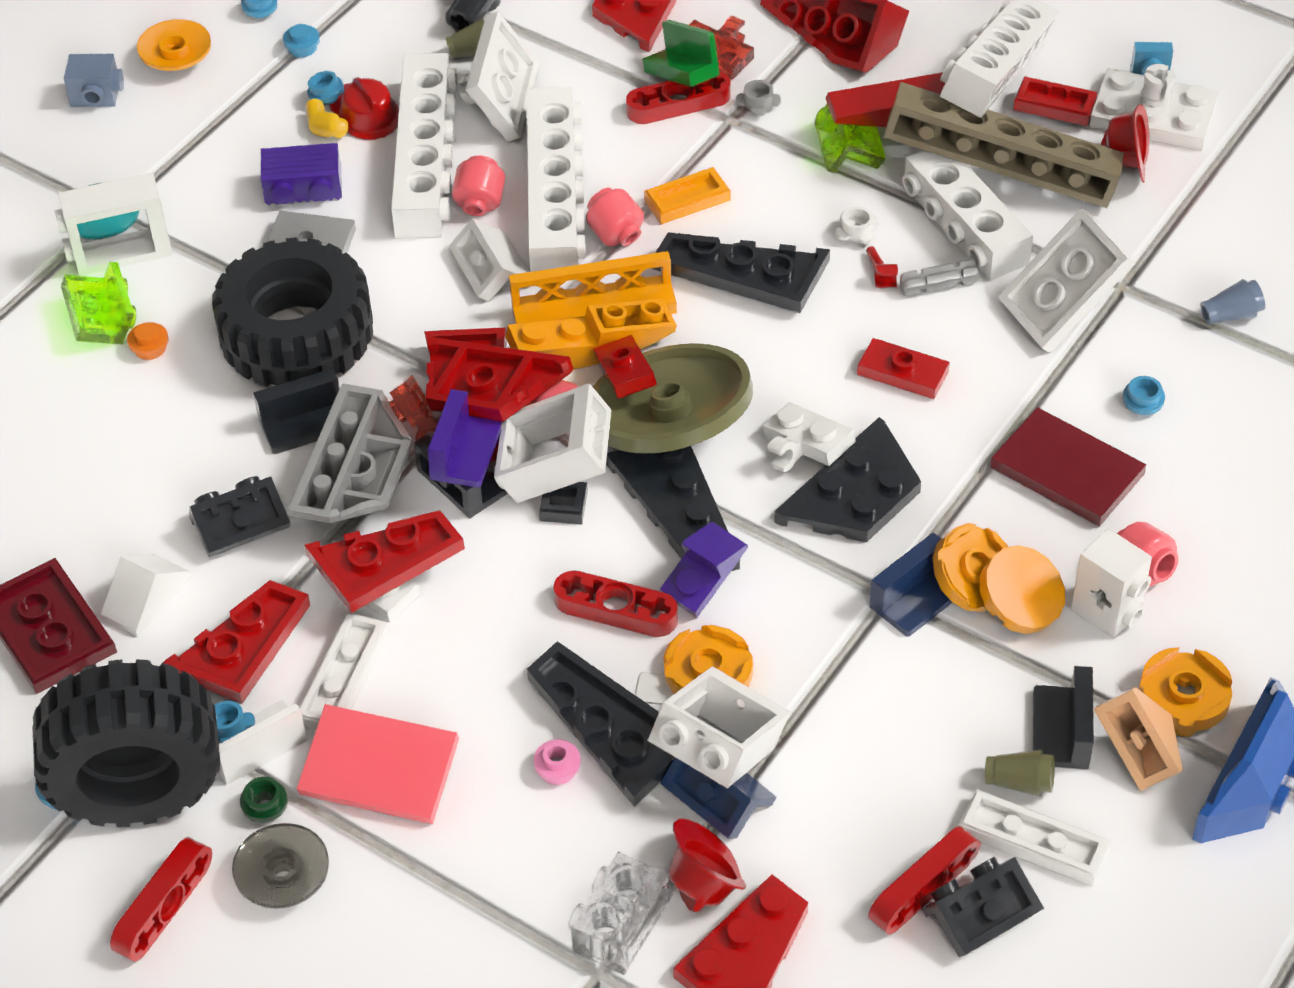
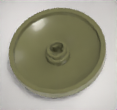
(695, 398)

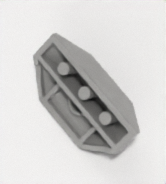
(353, 459)

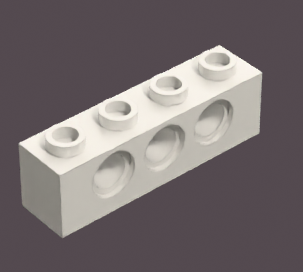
(968, 213)

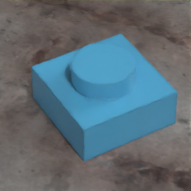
(1150, 53)

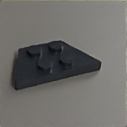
(857, 490)

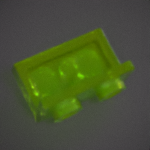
(847, 142)
(99, 306)

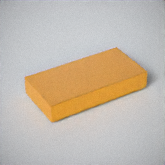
(687, 195)

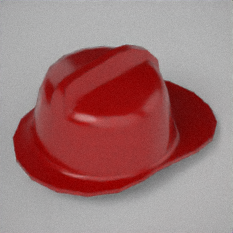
(367, 109)
(1131, 136)
(702, 866)

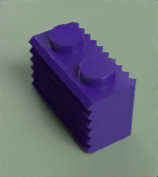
(301, 173)

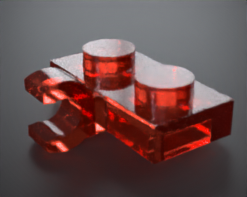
(732, 52)
(411, 405)

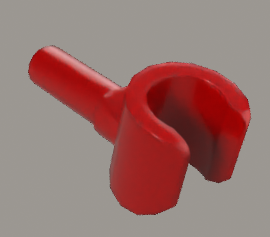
(884, 274)

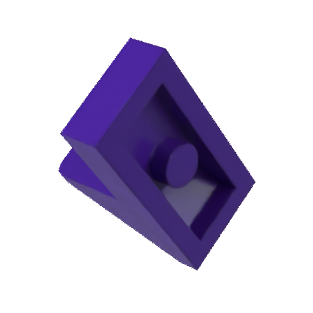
(704, 567)

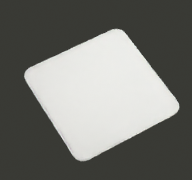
(653, 688)

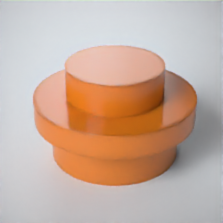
(148, 340)

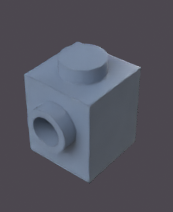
(93, 80)

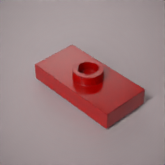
(1055, 101)
(625, 366)
(903, 368)

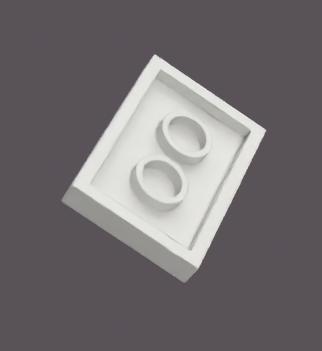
(500, 77)
(1175, 110)
(1066, 280)

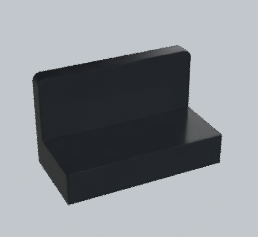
(296, 410)
(466, 498)
(1065, 720)

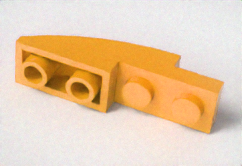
(603, 323)

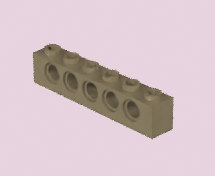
(1005, 146)

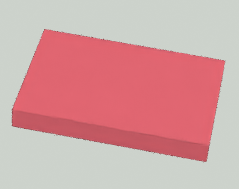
(378, 764)

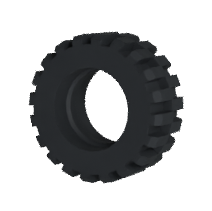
(284, 278)
(125, 743)

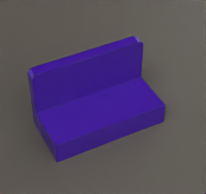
(461, 444)

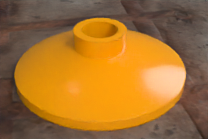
(174, 44)

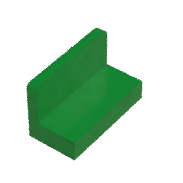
(687, 56)

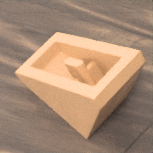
(1142, 736)

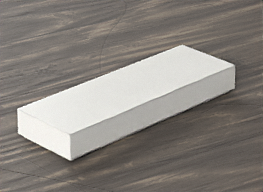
(344, 666)
(1035, 837)

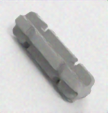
(939, 277)

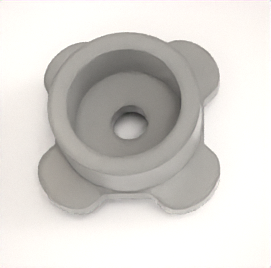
(758, 97)

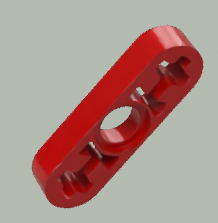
(709, 95)
(624, 618)
(913, 888)
(161, 899)

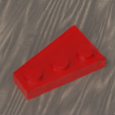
(380, 561)
(244, 645)
(748, 942)

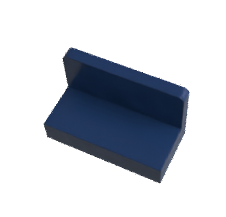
(908, 590)
(720, 806)

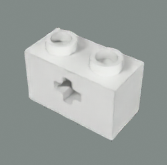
(1111, 583)

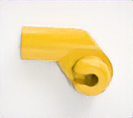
(324, 123)

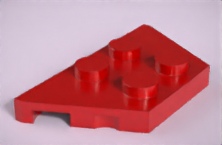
(634, 17)
(494, 376)

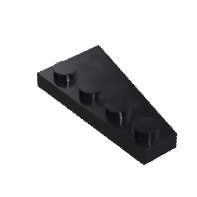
(763, 274)

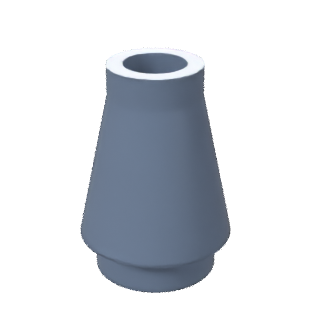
(1236, 302)

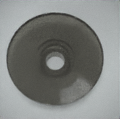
(277, 850)

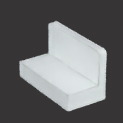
(486, 257)
(274, 733)

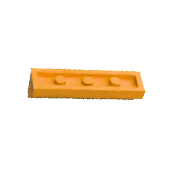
(557, 303)

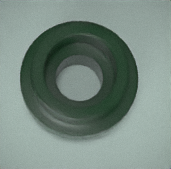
(259, 790)

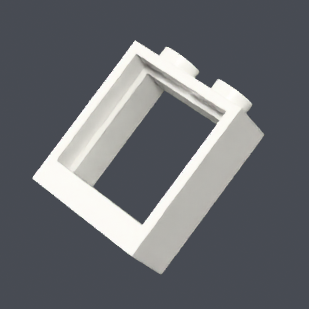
(111, 200)
(574, 411)
(715, 699)

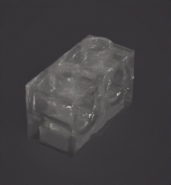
(629, 915)

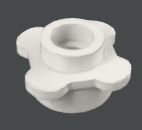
(857, 225)

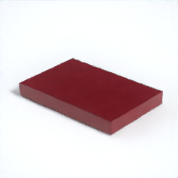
(1068, 466)
(50, 626)

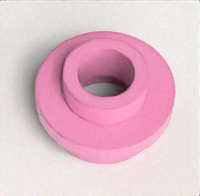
(557, 771)

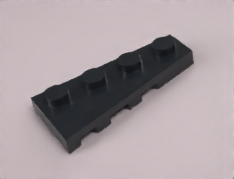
(670, 490)
(604, 719)

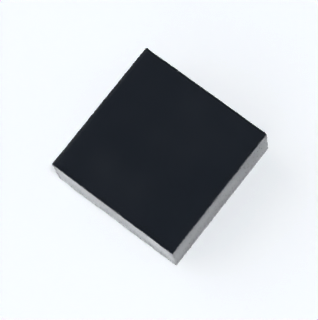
(564, 504)

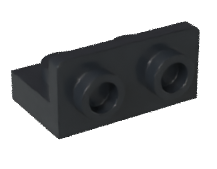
(238, 515)
(985, 905)

